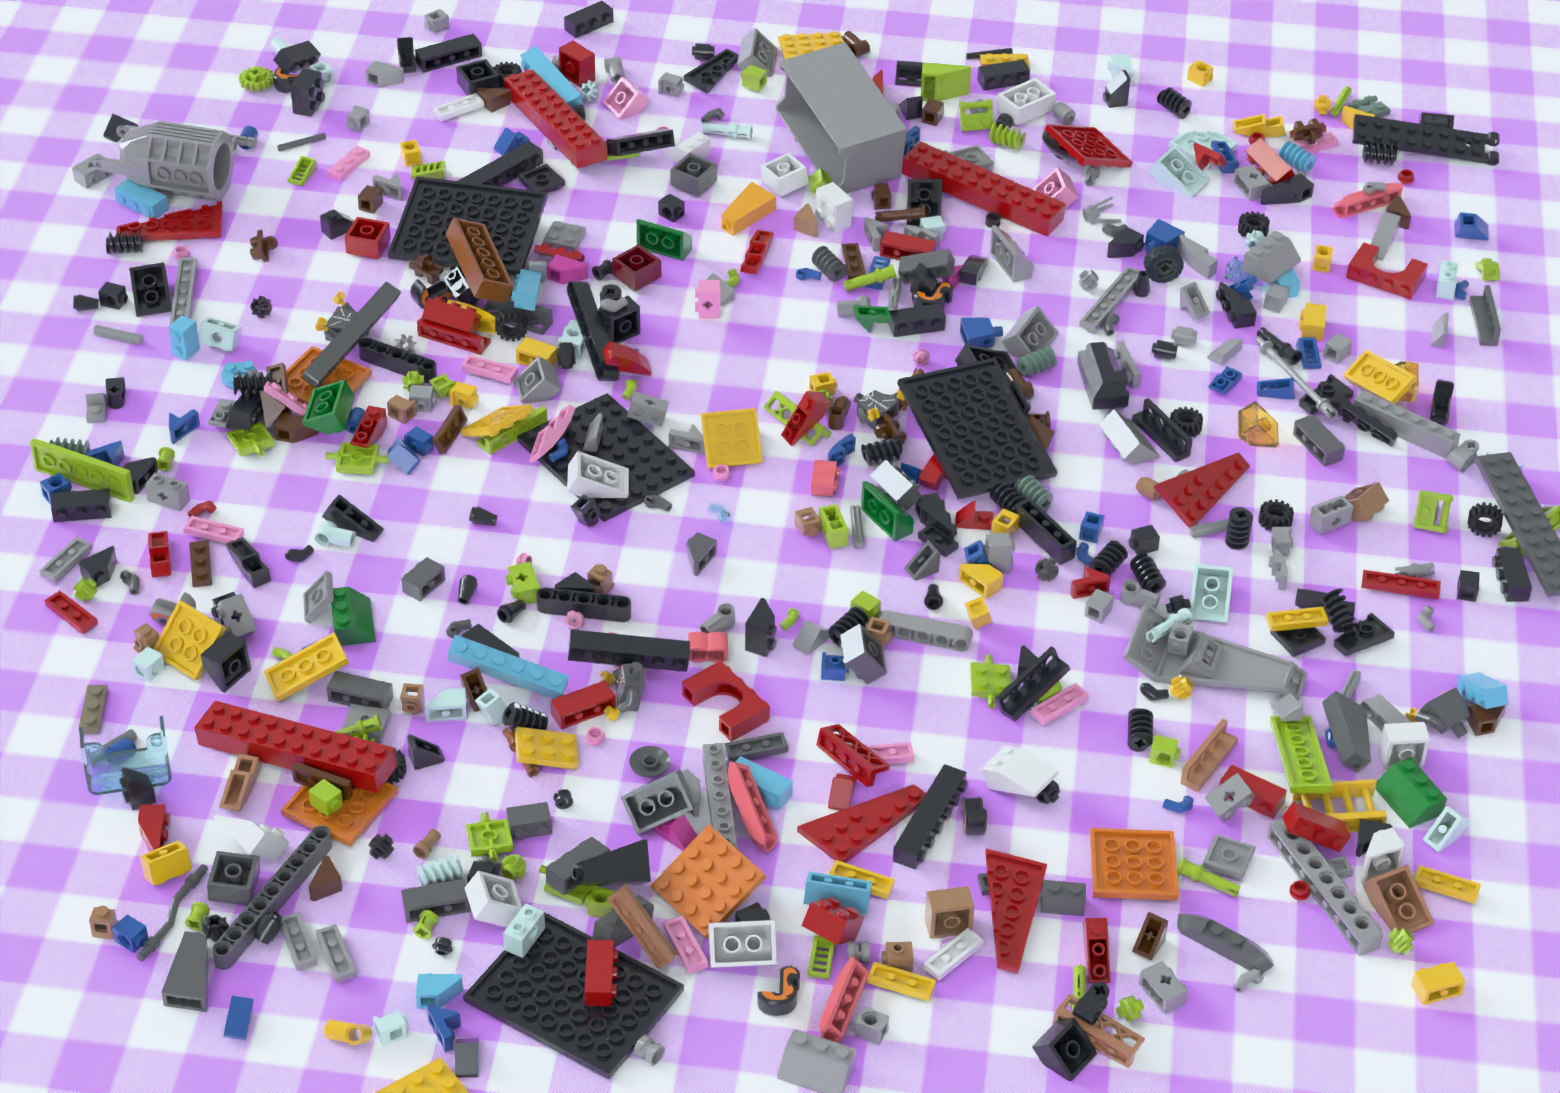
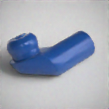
(1082, 553)

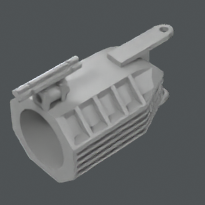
(177, 158)

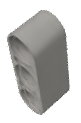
(1382, 712)

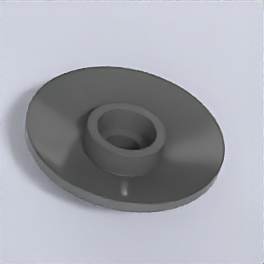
(649, 761)

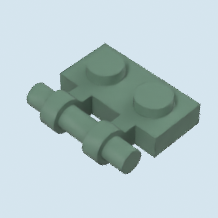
(1378, 109)

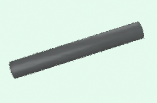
(302, 141)

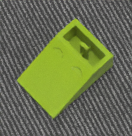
(944, 81)

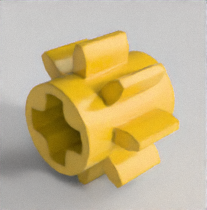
(1322, 104)
(1181, 687)

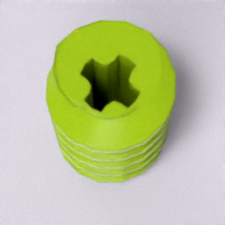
(1006, 137)

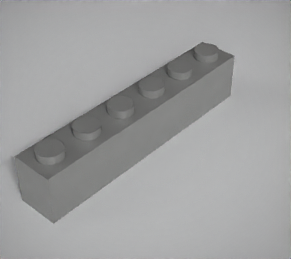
(1409, 425)

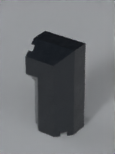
(1103, 377)

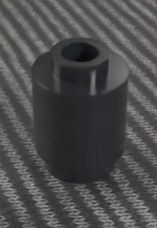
(703, 51)
(1164, 350)
(566, 355)
(268, 927)

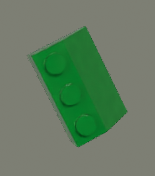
(663, 240)
(329, 408)
(885, 512)
(352, 617)
(1411, 793)

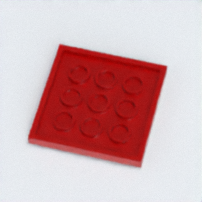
(1088, 146)

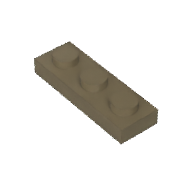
(93, 708)

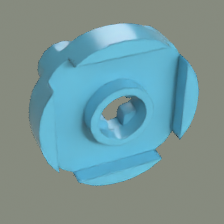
(232, 368)

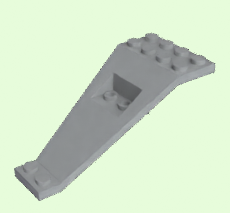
(1210, 661)

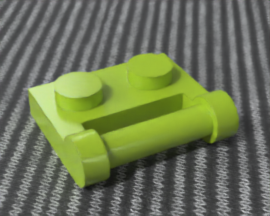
(977, 120)
(1426, 511)

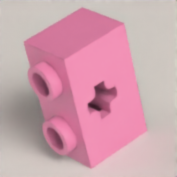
(708, 299)

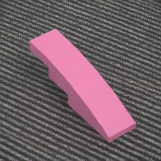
(551, 434)

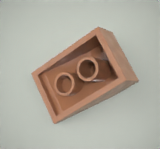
(1398, 900)

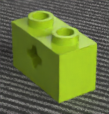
(833, 526)
(522, 582)

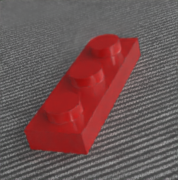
(71, 612)

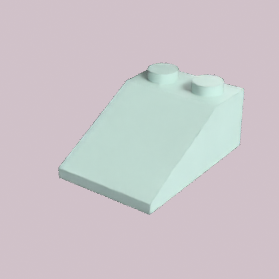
(1178, 172)
(1211, 593)

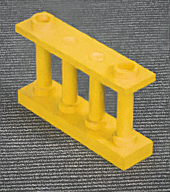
(1347, 790)

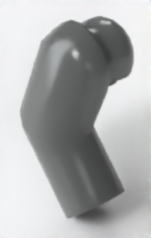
(711, 114)
(1113, 230)
(1108, 323)
(657, 501)
(131, 580)
(457, 626)

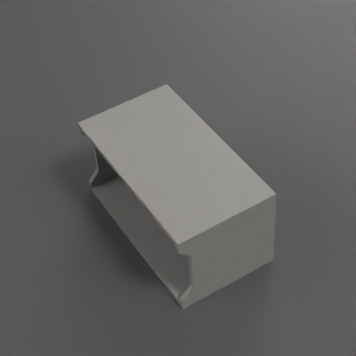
(841, 118)

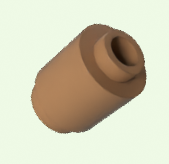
(1145, 487)

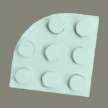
(1187, 139)

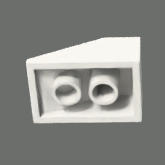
(597, 477)
(1017, 772)
(254, 837)

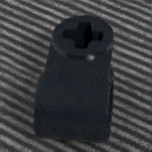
(116, 392)
(1092, 1003)

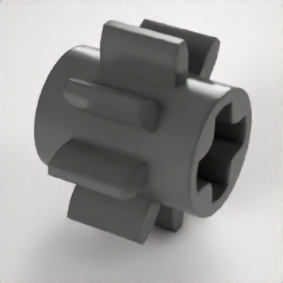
(1046, 569)

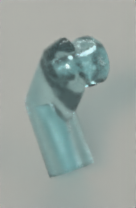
(723, 512)

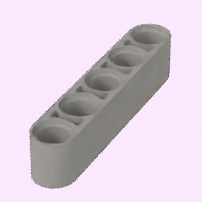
(928, 631)

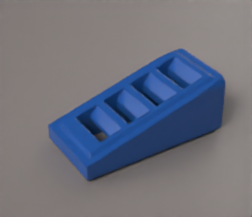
(1231, 161)
(878, 262)
(1312, 344)
(1282, 388)

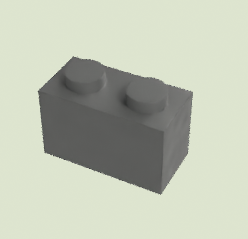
(423, 579)
(529, 820)
(1063, 897)

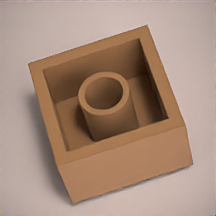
(948, 911)

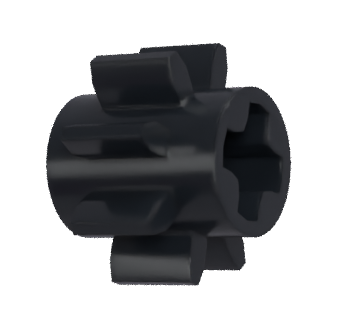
(261, 306)
(1177, 603)
(1049, 793)
(381, 846)
(215, 927)

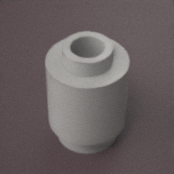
(1063, 112)
(1184, 335)

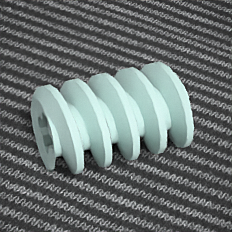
(439, 871)

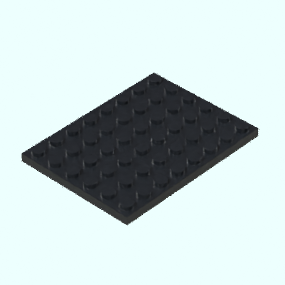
(507, 212)
(976, 427)
(622, 442)
(546, 999)

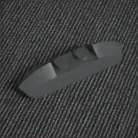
(1224, 942)

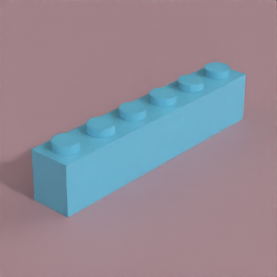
(536, 60)
(507, 667)

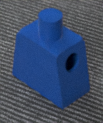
(1162, 234)
(979, 331)

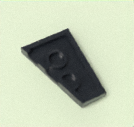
(1326, 389)
(1364, 635)

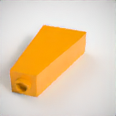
(748, 208)

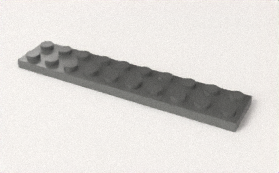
(1524, 517)

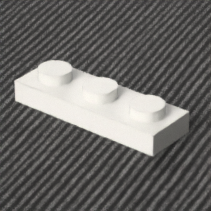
(458, 107)
(953, 954)

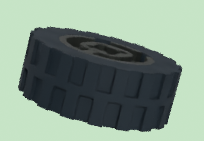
(1163, 263)

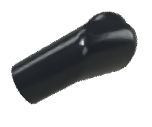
(299, 555)
(1152, 693)

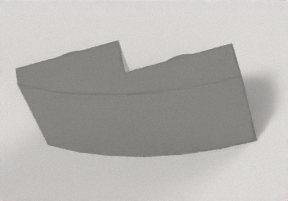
(922, 233)
(1279, 569)

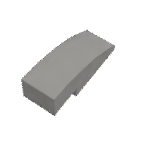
(1385, 233)
(1197, 257)

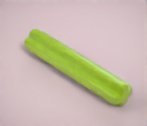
(1341, 100)

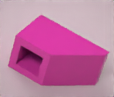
(565, 269)

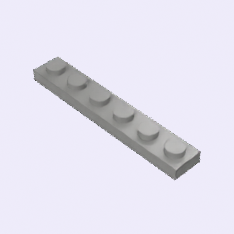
(184, 288)
(1110, 299)

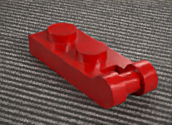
(546, 250)

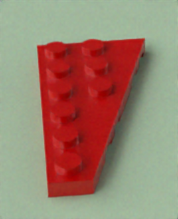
(179, 225)
(1200, 489)
(855, 828)
(1013, 896)

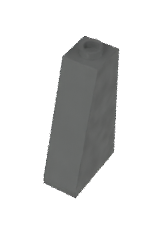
(1349, 730)
(188, 976)

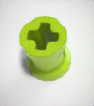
(166, 455)
(198, 913)
(425, 924)

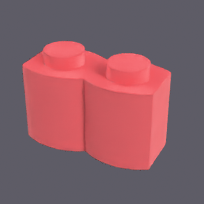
(823, 478)
(708, 646)

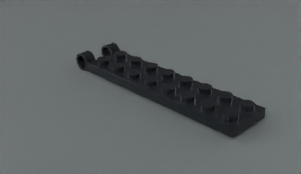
(1426, 139)

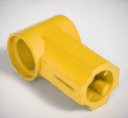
(347, 1032)

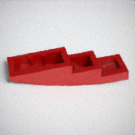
(757, 252)

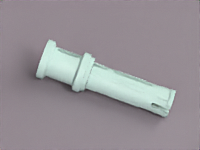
(735, 130)
(1183, 616)

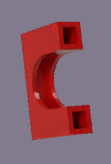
(1401, 283)
(720, 680)

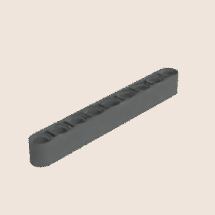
(351, 334)
(272, 896)

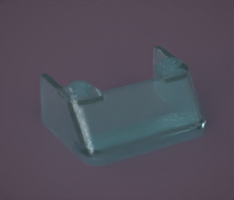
(104, 769)

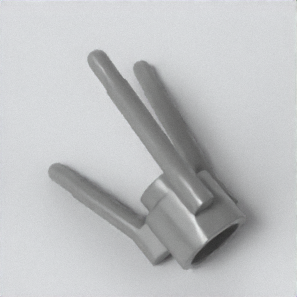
(1092, 212)

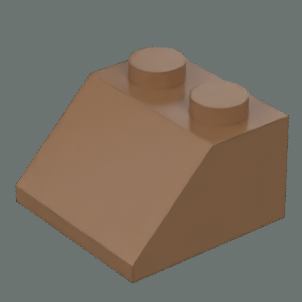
(1367, 501)

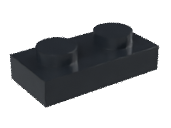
(942, 541)

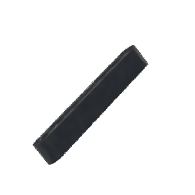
(591, 328)

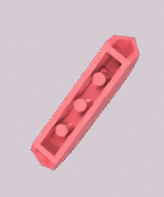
(1361, 202)
(751, 807)
(843, 1000)

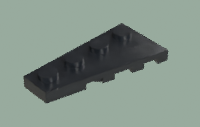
(710, 72)
(1363, 421)

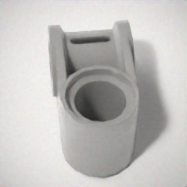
(1463, 455)

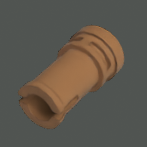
(425, 846)

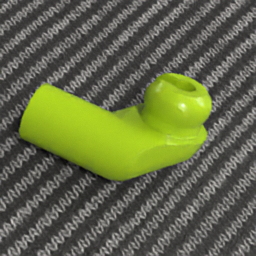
(734, 278)
(631, 386)
(793, 616)
(281, 653)

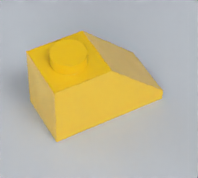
(981, 578)

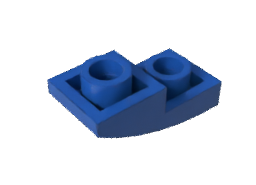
(912, 138)
(1225, 381)
(842, 448)
(238, 1018)

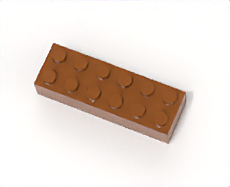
(479, 260)

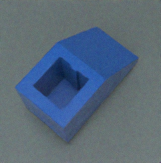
(1471, 227)

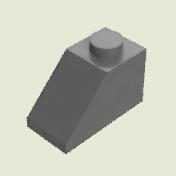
(700, 551)

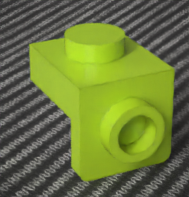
(1489, 268)
(442, 385)

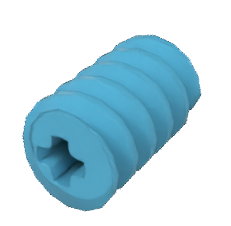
(1297, 157)

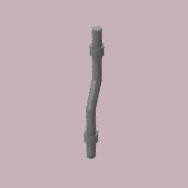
(154, 941)

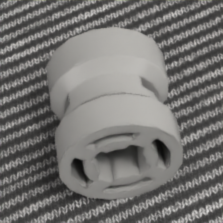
(860, 951)
(649, 1049)

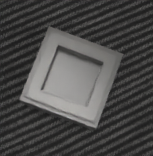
(1341, 866)

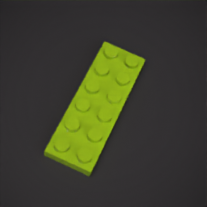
(82, 469)
(1301, 755)

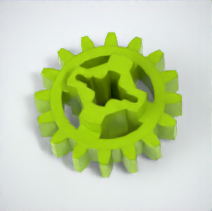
(256, 78)

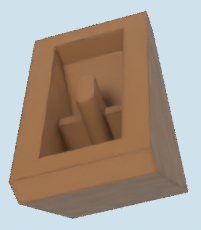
(806, 222)

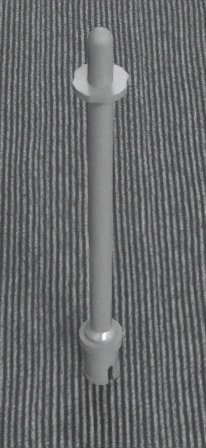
(1323, 404)

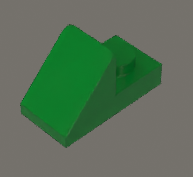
(871, 314)

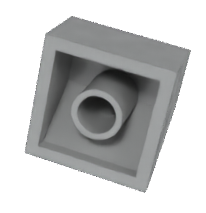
(537, 382)

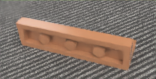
(1208, 757)
(642, 926)
(1108, 1044)

